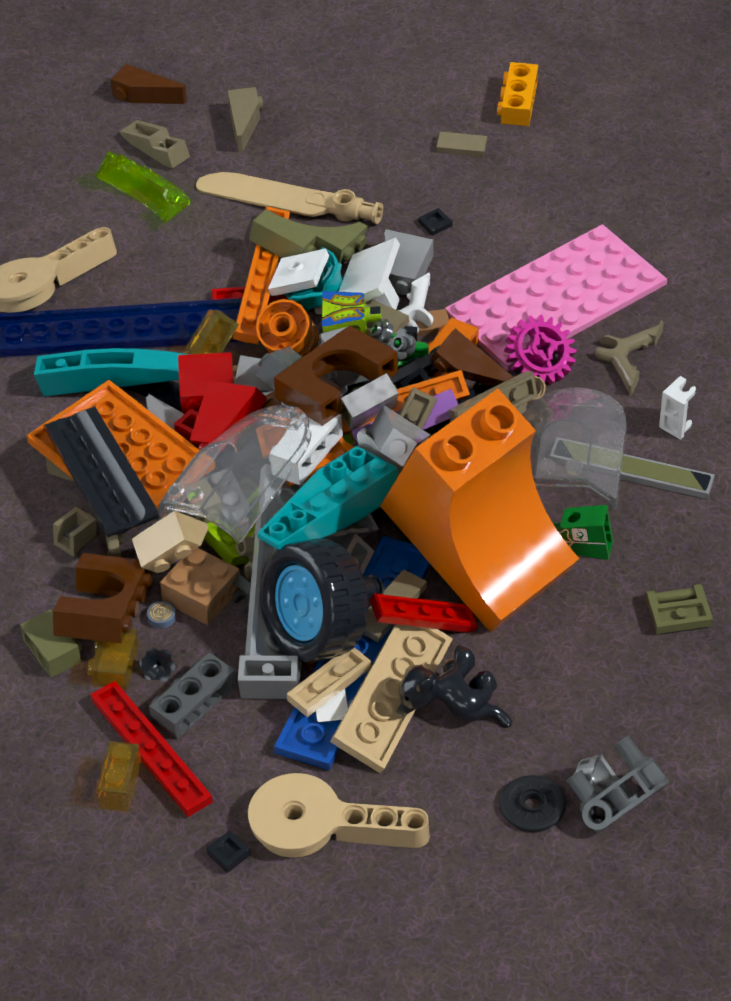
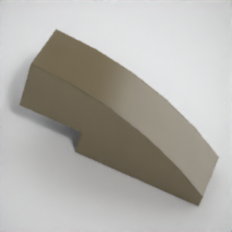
(156, 143)

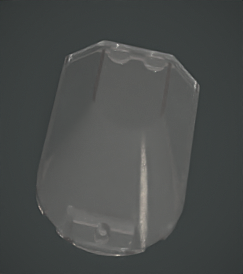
(578, 441)
(241, 469)

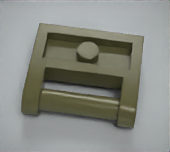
(679, 614)

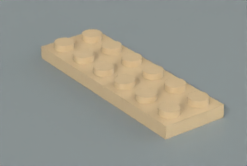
(371, 722)

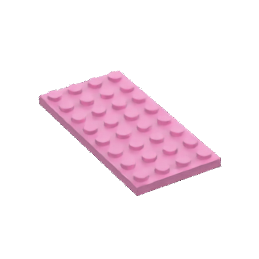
(571, 284)

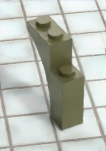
(293, 238)

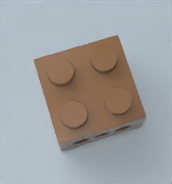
(200, 585)

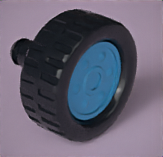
(315, 599)

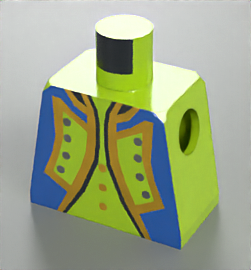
(347, 309)

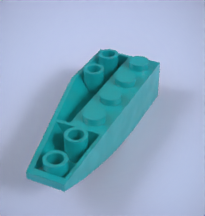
(91, 368)
(332, 499)

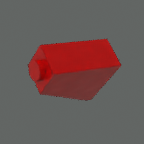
(222, 407)

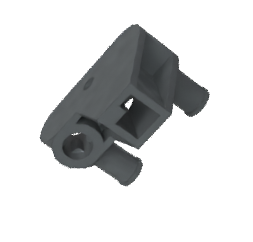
(623, 794)

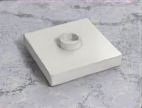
(298, 272)

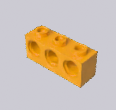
(518, 94)

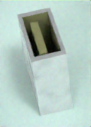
(366, 402)

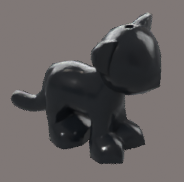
(464, 700)

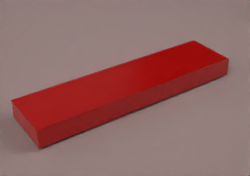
(422, 613)

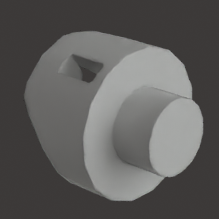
(597, 772)

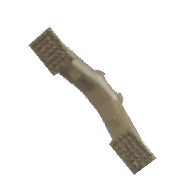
(621, 349)

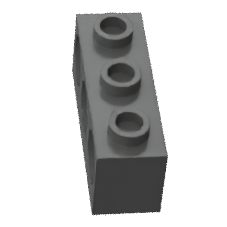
(192, 695)

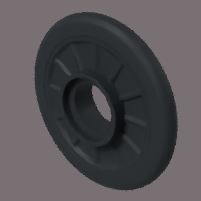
(532, 819)

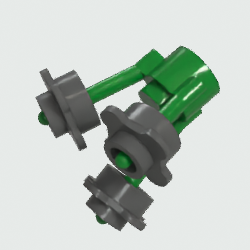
(404, 344)

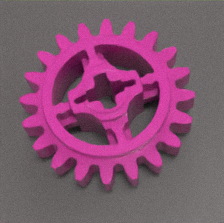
(543, 342)

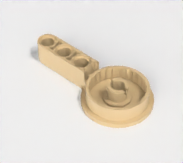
(30, 281)
(323, 814)

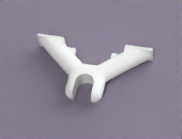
(417, 301)

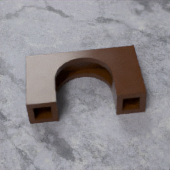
(345, 351)
(103, 618)

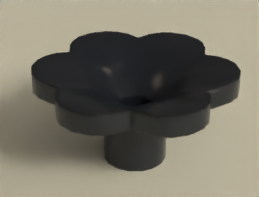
(153, 669)

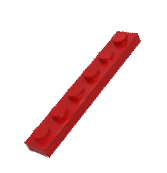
(154, 750)

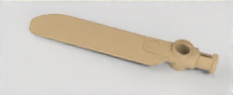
(289, 197)

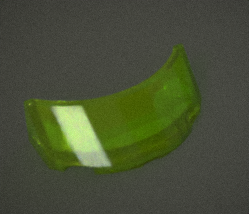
(143, 185)

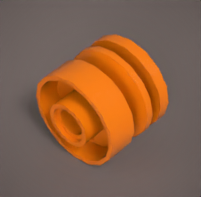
(287, 325)

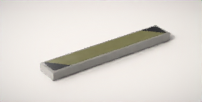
(667, 476)

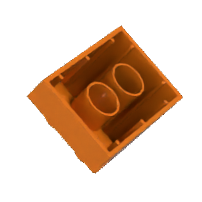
(477, 511)

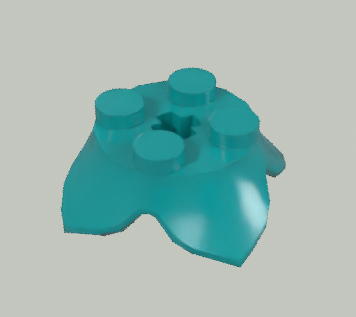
(329, 281)

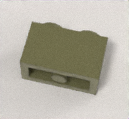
(52, 651)

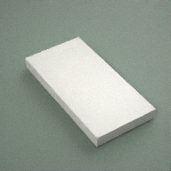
(370, 270)

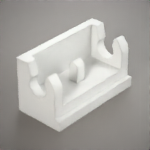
(675, 407)

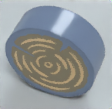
(161, 614)

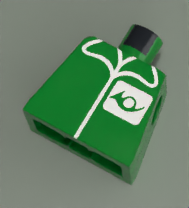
(587, 530)

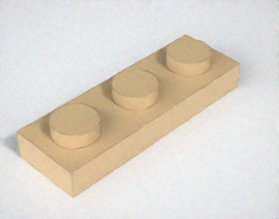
(328, 681)

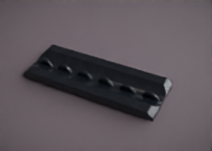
(101, 471)

